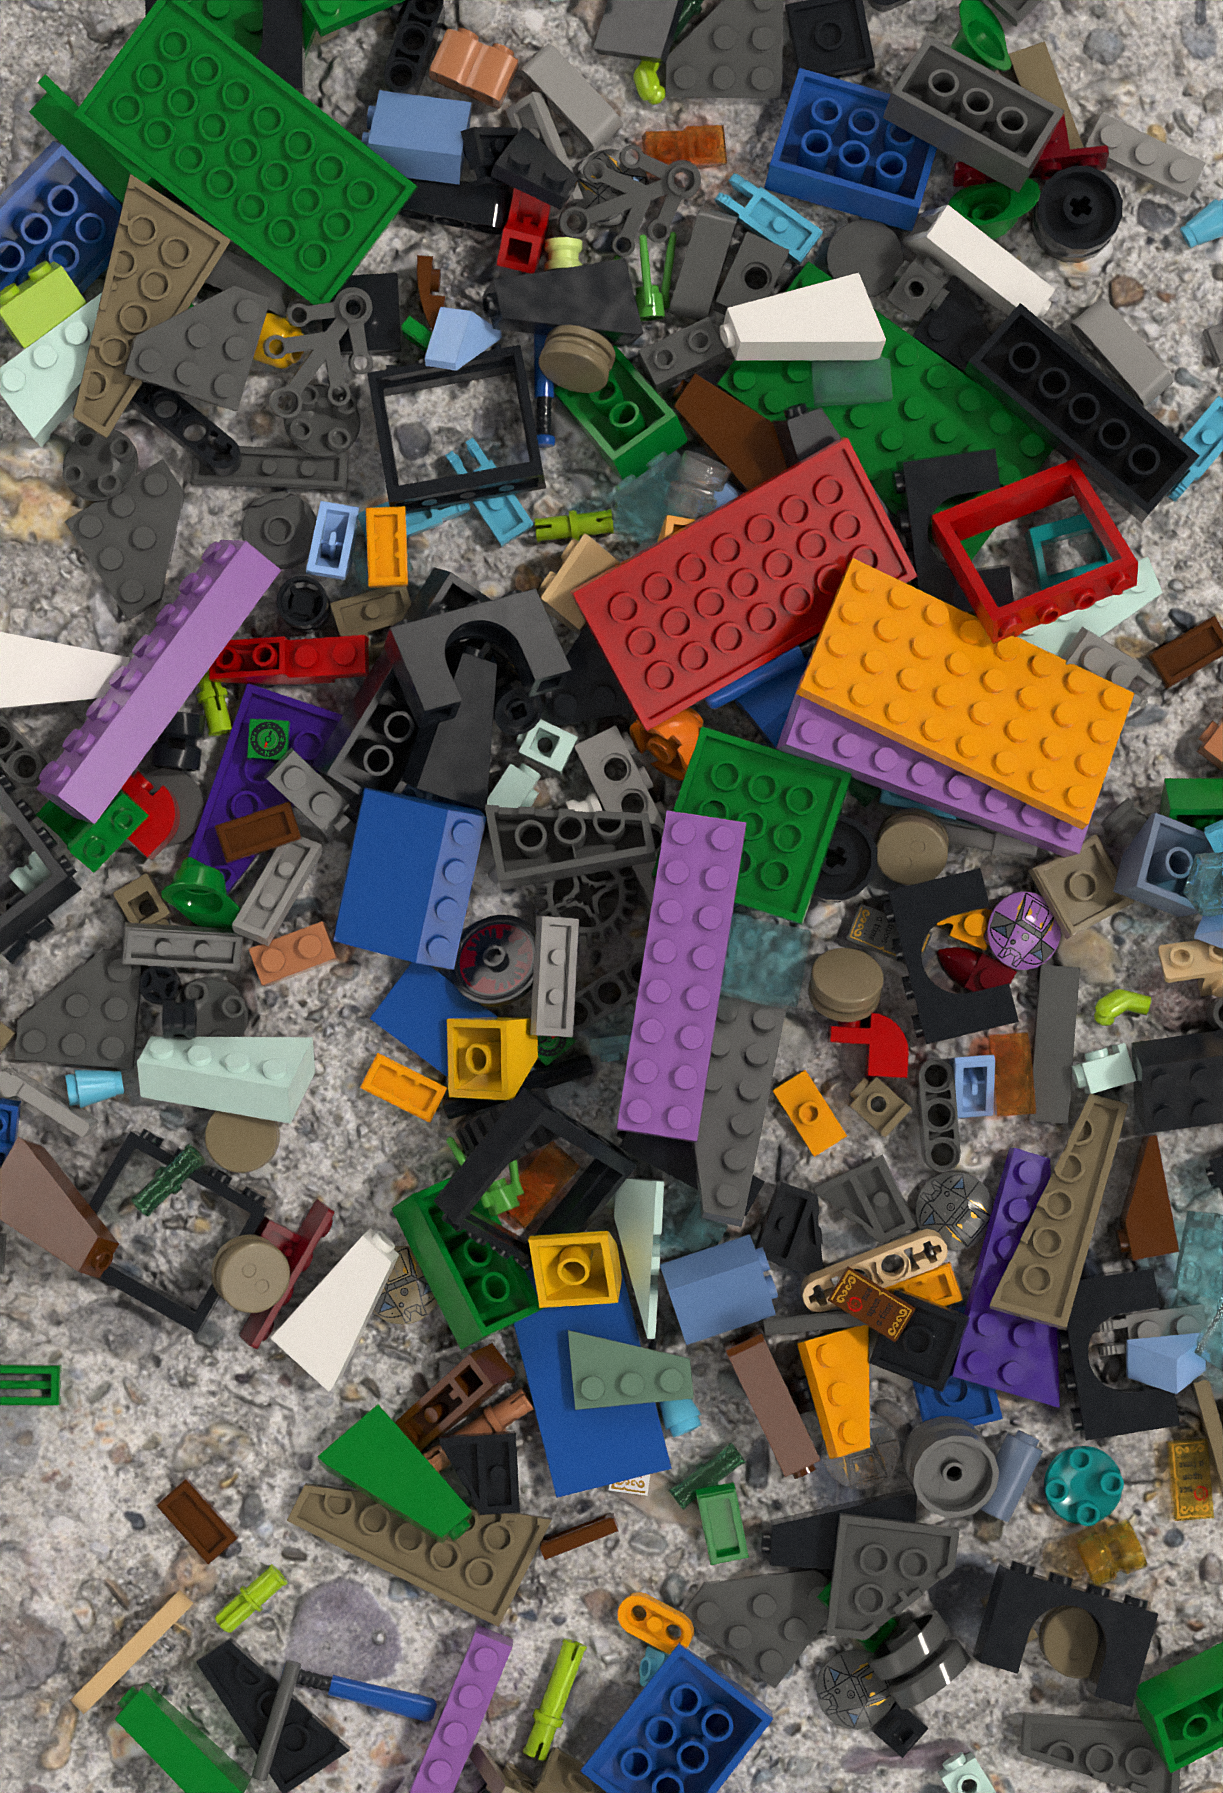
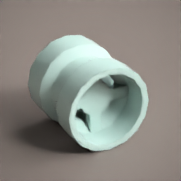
(30, 875)

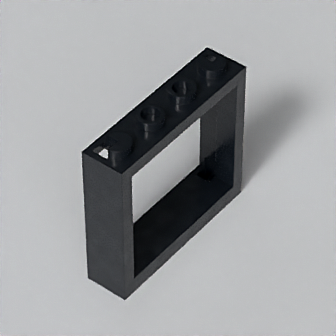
(467, 486)
(51, 892)
(498, 1148)
(213, 1180)

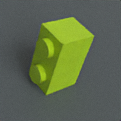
(39, 303)

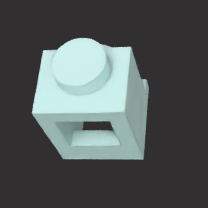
(562, 748)
(515, 788)
(1104, 1070)
(963, 1767)

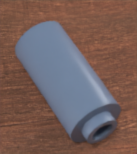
(1015, 1464)

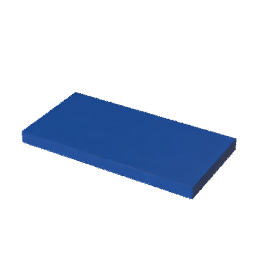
(590, 1444)

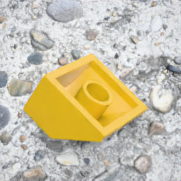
(489, 1056)
(576, 1268)

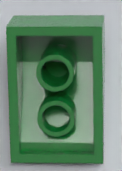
(625, 419)

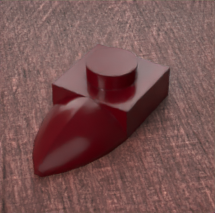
(974, 969)

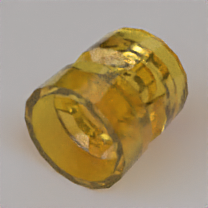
(1098, 1558)

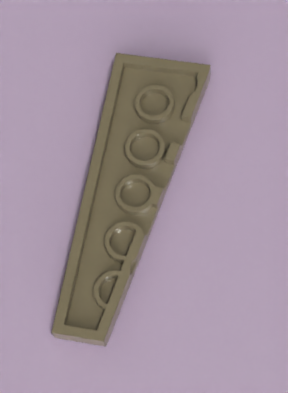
(1054, 1246)

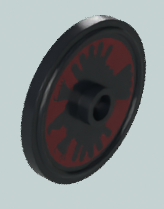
(495, 961)

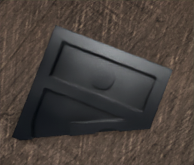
(535, 170)
(954, 328)
(792, 1230)
(486, 1469)

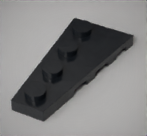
(249, 1694)

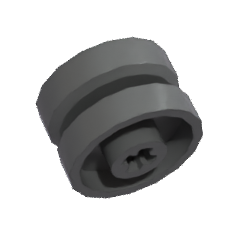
(950, 1466)
(919, 1660)

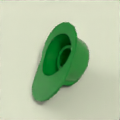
(981, 36)
(995, 206)
(201, 895)

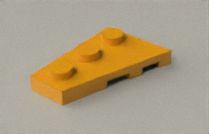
(839, 1387)

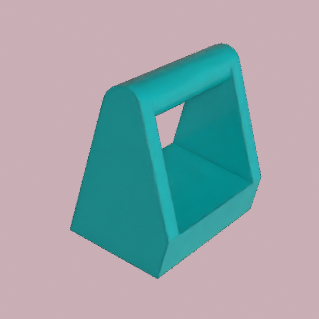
(1054, 532)

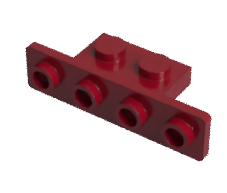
(1054, 158)
(298, 1250)

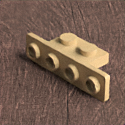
(1194, 961)

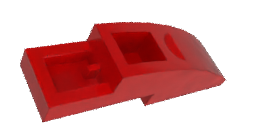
(291, 661)

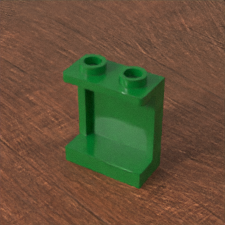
(98, 841)

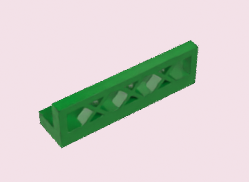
(103, 160)

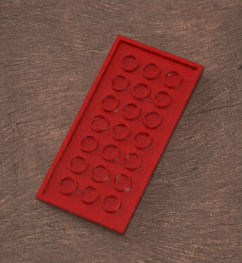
(738, 583)

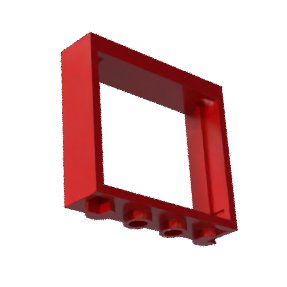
(1016, 501)

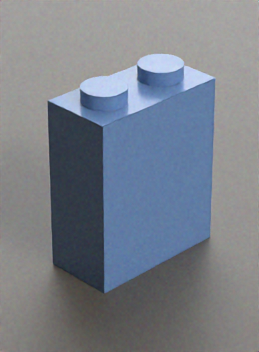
(419, 135)
(720, 1288)

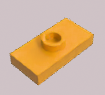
(387, 547)
(403, 1087)
(809, 1113)
(934, 1285)

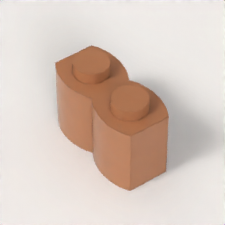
(474, 67)

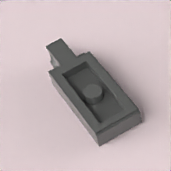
(312, 794)

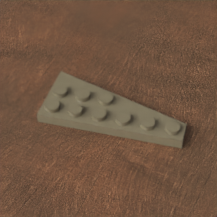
(152, 275)
(473, 1572)

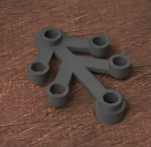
(636, 197)
(324, 348)

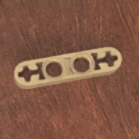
(871, 1263)
(131, 1651)

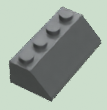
(972, 113)

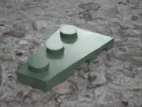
(625, 1374)

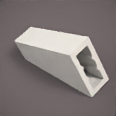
(978, 261)
(806, 324)
(52, 673)
(334, 1315)

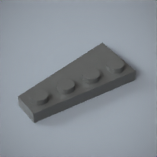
(1098, 1747)

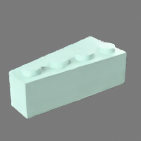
(47, 375)
(1098, 618)
(229, 1073)

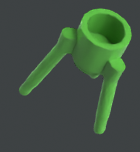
(648, 298)
(500, 1195)

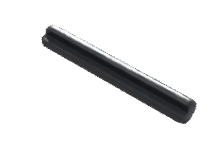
(541, 1078)

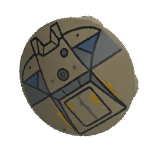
(406, 1293)

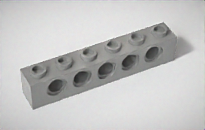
(594, 756)

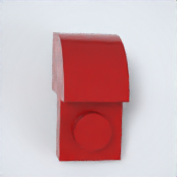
(524, 233)
(163, 816)
(884, 1043)

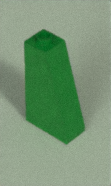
(395, 1474)
(178, 1744)

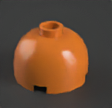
(670, 742)

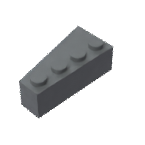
(564, 843)

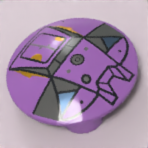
(1022, 931)

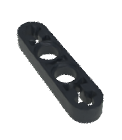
(184, 417)

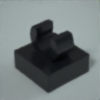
(900, 1729)

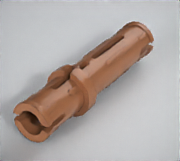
(492, 1420)

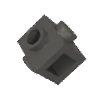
(908, 294)

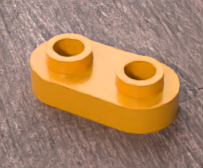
(654, 1627)

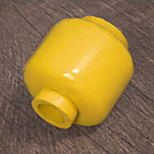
(279, 326)

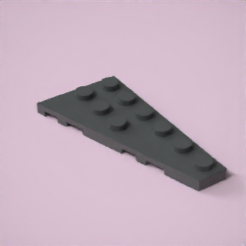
(735, 1105)

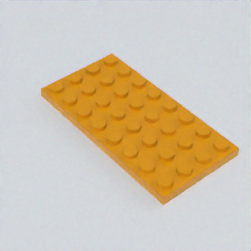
(970, 703)

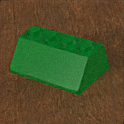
(470, 1281)
(1185, 1708)

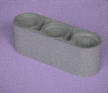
(571, 97)
(1121, 352)

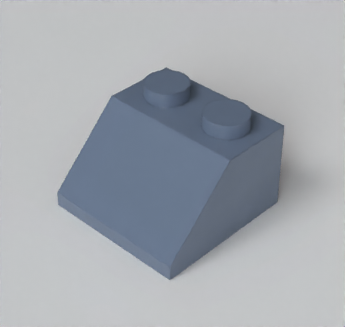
(1159, 864)

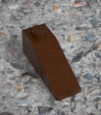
(1147, 1213)
(455, 1396)

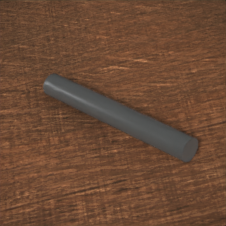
(276, 1720)

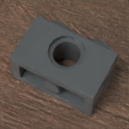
(753, 257)
(682, 355)

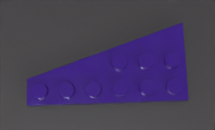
(240, 781)
(998, 1346)

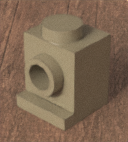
(135, 894)
(885, 1120)

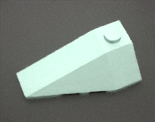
(639, 1226)

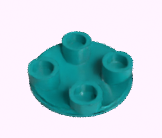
(1083, 1485)

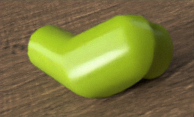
(648, 82)
(1118, 1002)

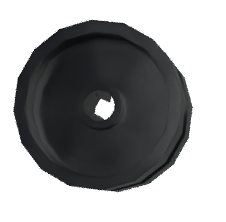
(1079, 191)
(856, 863)

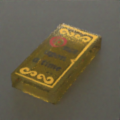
(1189, 1479)

